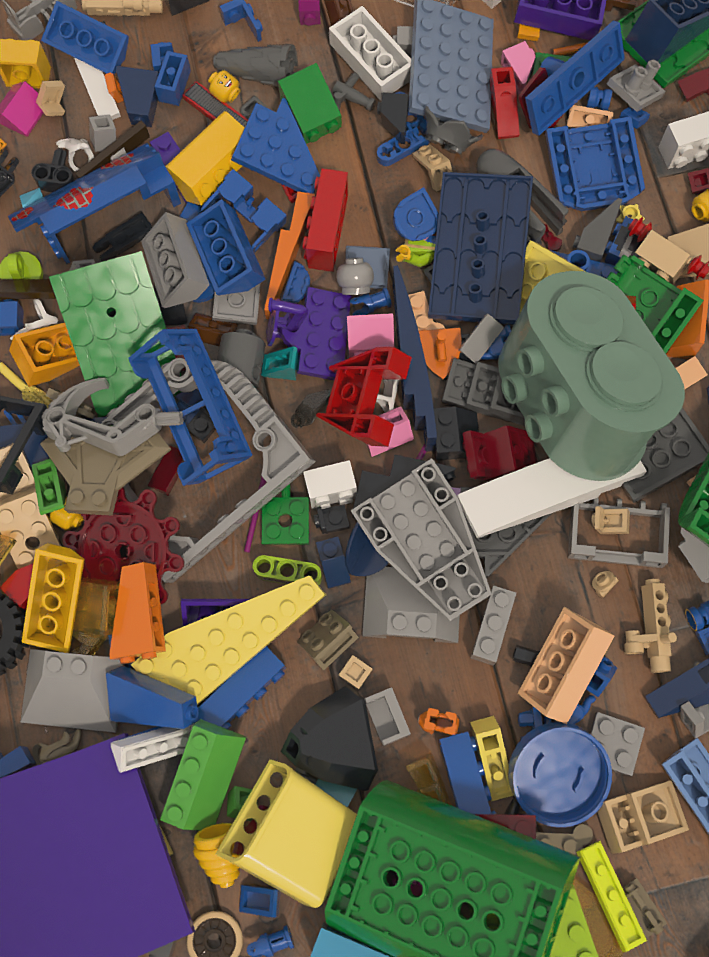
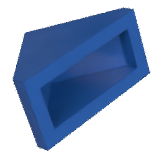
(259, 900)

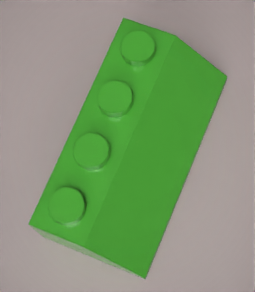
(203, 776)

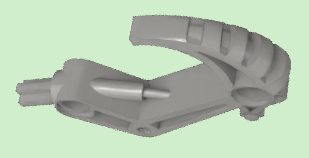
(119, 439)

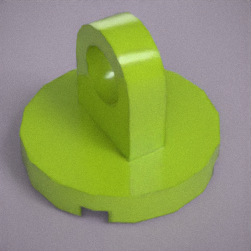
(21, 266)

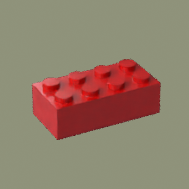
(326, 220)

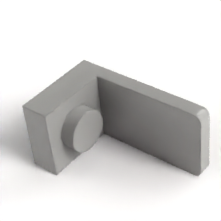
(695, 719)

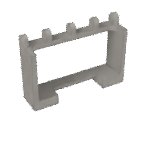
(647, 559)

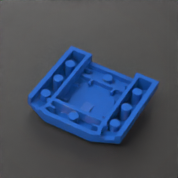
(595, 164)

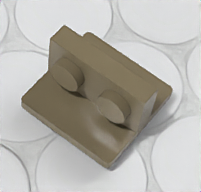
(327, 639)

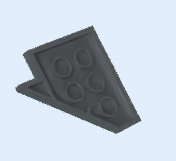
(668, 456)
(501, 544)

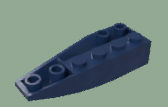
(688, 687)

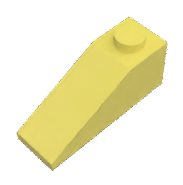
(493, 756)

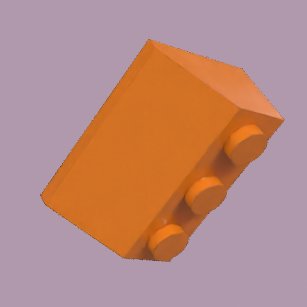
(693, 334)

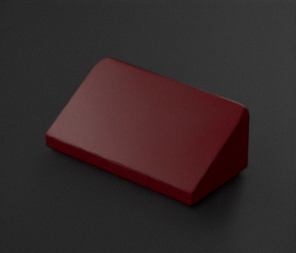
(166, 472)

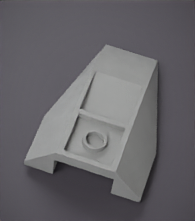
(427, 539)

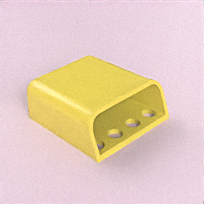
(295, 839)

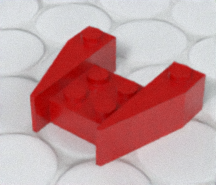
(357, 390)

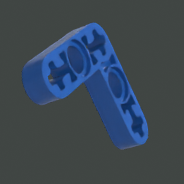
(412, 137)

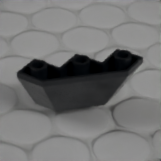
(335, 741)

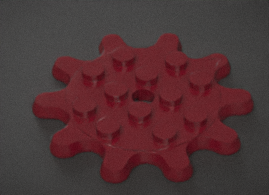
(130, 525)

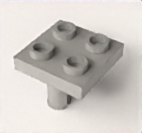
(637, 85)

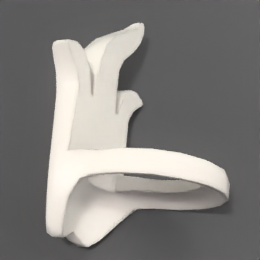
(73, 145)
(45, 319)
(387, 400)

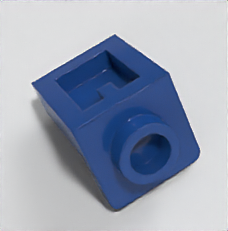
(158, 53)

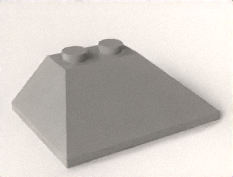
(400, 610)
(68, 690)

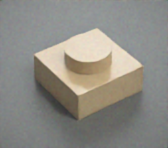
(355, 672)

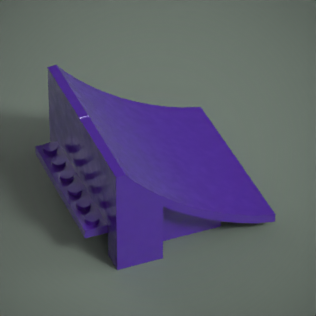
(85, 862)

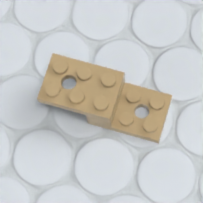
(21, 514)

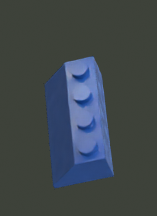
(225, 250)

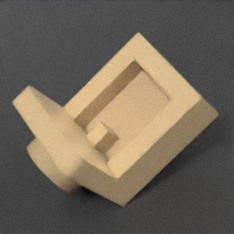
(50, 97)
(611, 520)

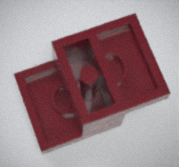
(498, 452)

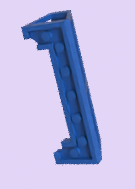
(231, 443)

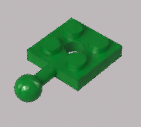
(297, 509)

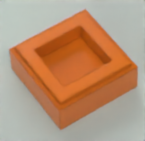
(114, 87)

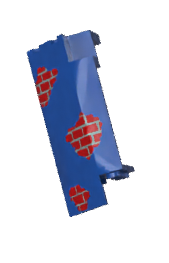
(134, 171)

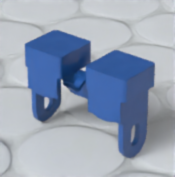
(240, 192)

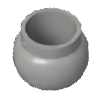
(355, 276)

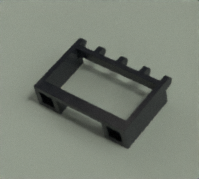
(9, 473)

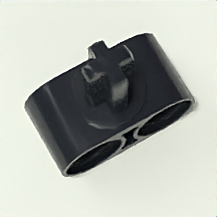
(54, 173)

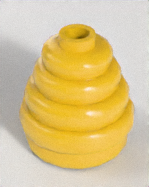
(205, 847)

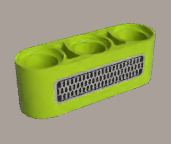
(278, 564)

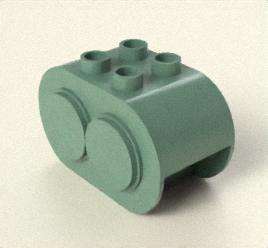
(588, 376)

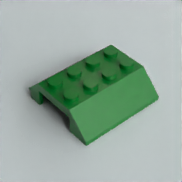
(658, 302)

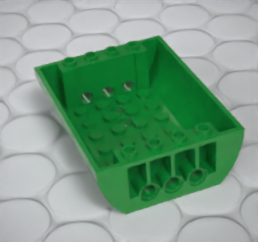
(456, 862)

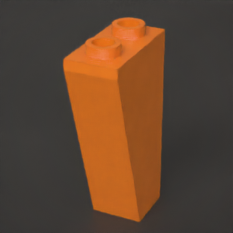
(137, 615)

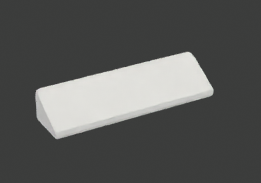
(149, 747)

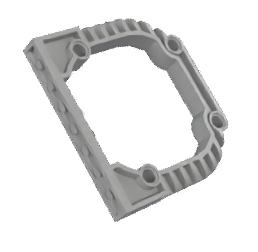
(282, 459)

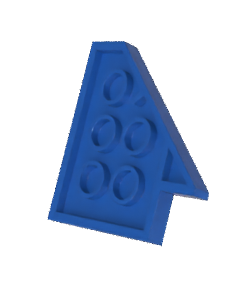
(277, 148)

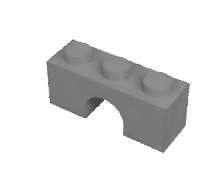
(493, 625)

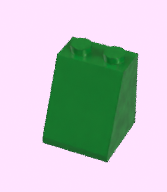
(311, 103)

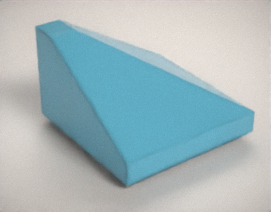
(30, 197)

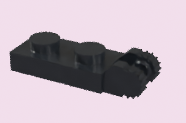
(123, 237)

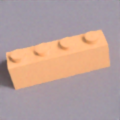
(565, 665)

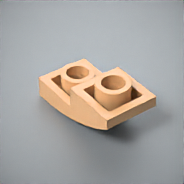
(691, 372)

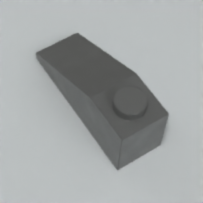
(596, 233)

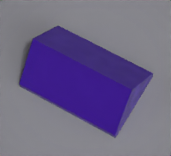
(197, 609)

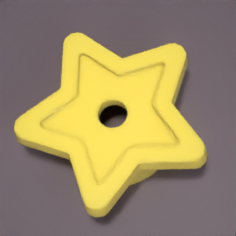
(629, 210)

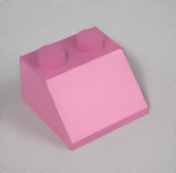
(369, 332)

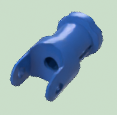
(372, 302)
(268, 944)

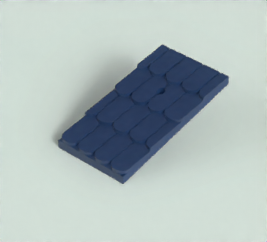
(480, 247)

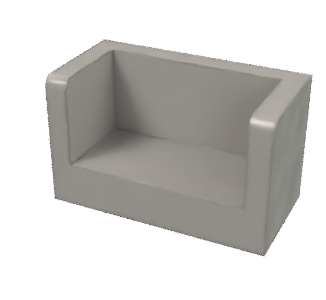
(387, 716)

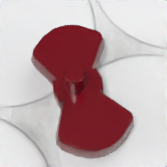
(552, 242)

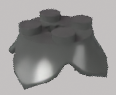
(452, 134)

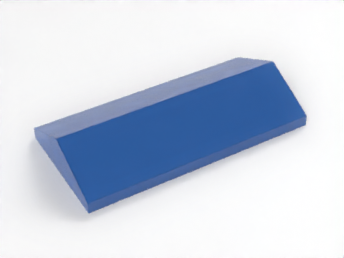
(85, 38)

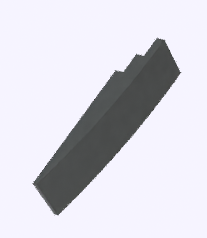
(479, 390)

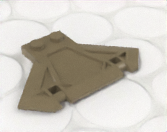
(98, 474)

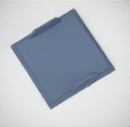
(377, 258)

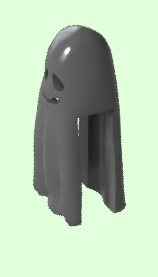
(544, 203)

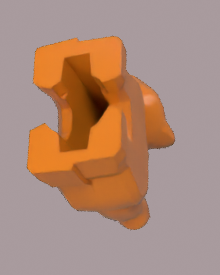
(440, 722)

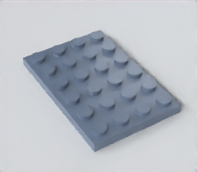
(451, 64)

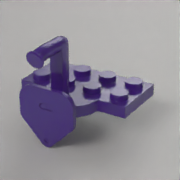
(314, 329)

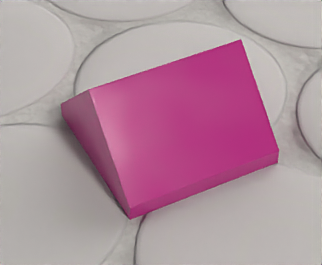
(20, 109)

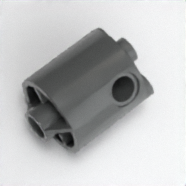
(244, 352)

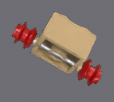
(664, 256)

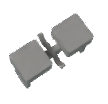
(26, 23)

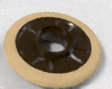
(218, 923)

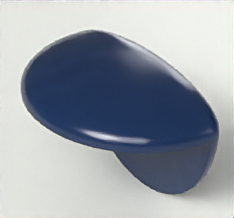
(361, 555)

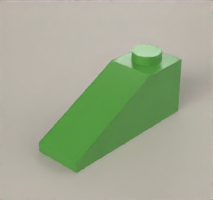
(49, 487)

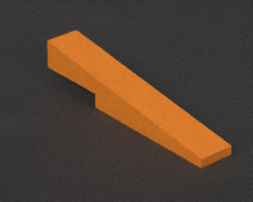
(288, 247)

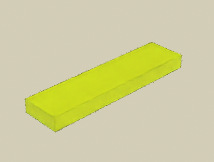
(611, 896)

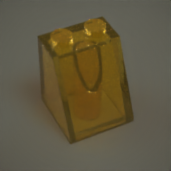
(96, 606)

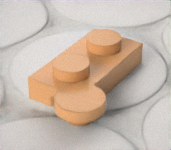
(420, 310)

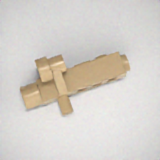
(122, 7)
(657, 623)

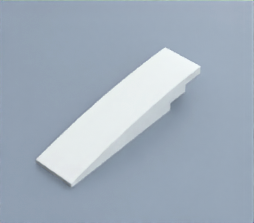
(530, 495)

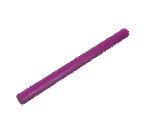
(253, 523)

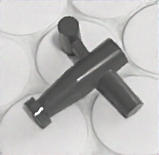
(346, 91)

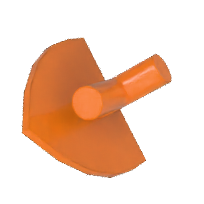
(440, 348)

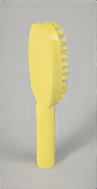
(28, 393)

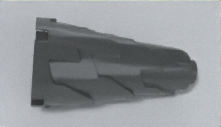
(259, 63)

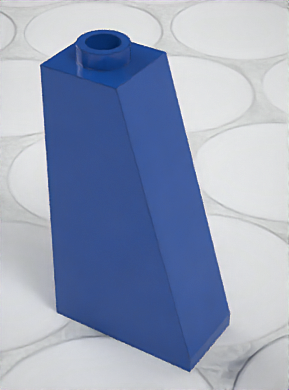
(148, 701)

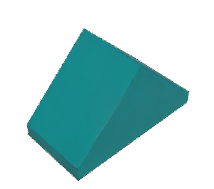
(281, 364)

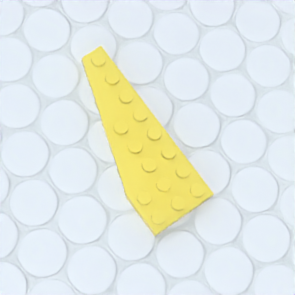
(217, 646)

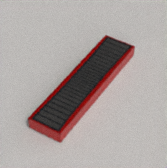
(209, 105)

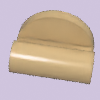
(604, 582)

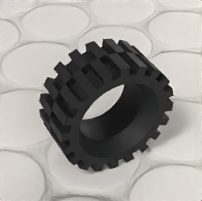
(13, 624)

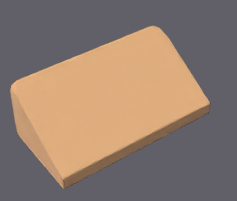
(585, 116)

